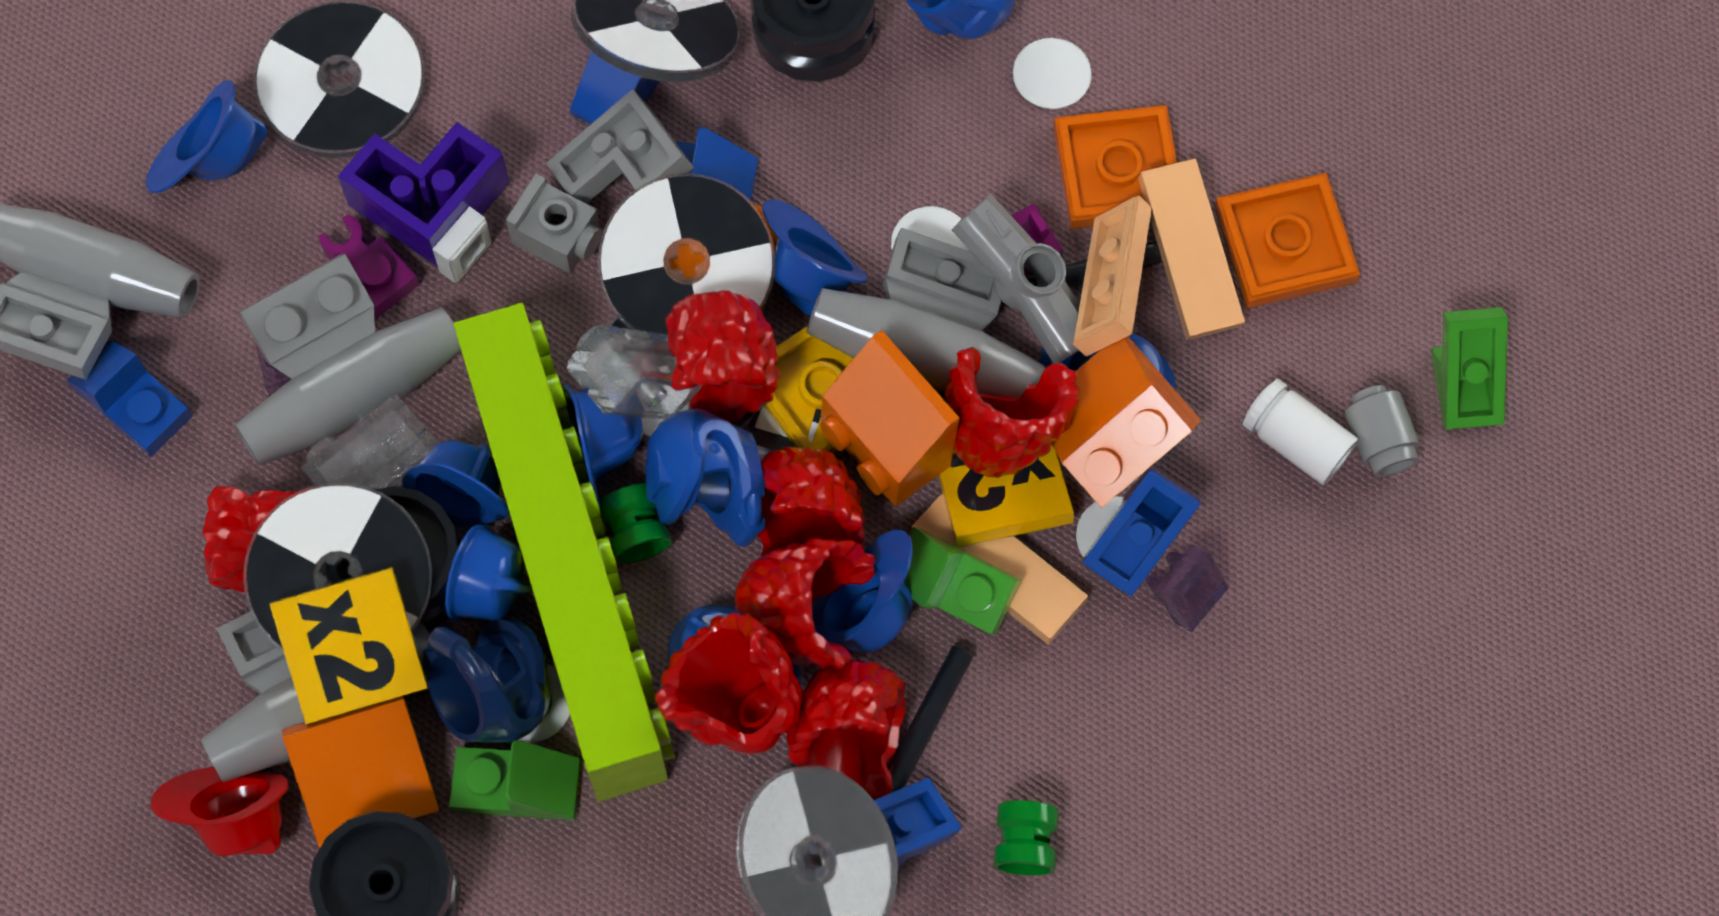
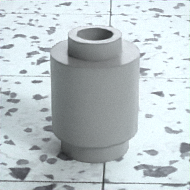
(1383, 430)

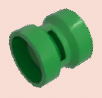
(634, 525)
(1026, 838)

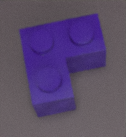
(424, 199)

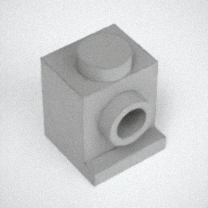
(557, 244)

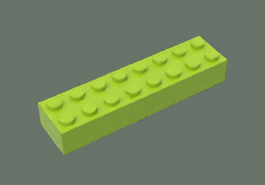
(566, 565)

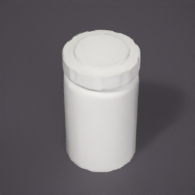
(1300, 431)

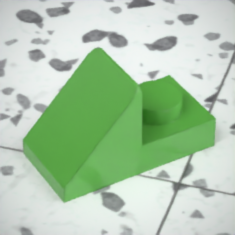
(1472, 368)
(959, 582)
(515, 782)

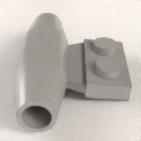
(68, 282)
(932, 309)
(327, 343)
(253, 734)

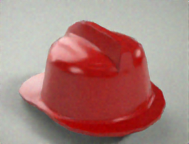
(227, 815)

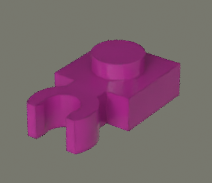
(377, 266)

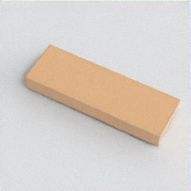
(1191, 249)
(1112, 276)
(1044, 598)

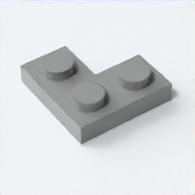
(620, 141)

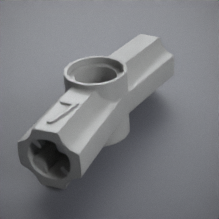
(1004, 251)

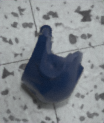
(493, 688)

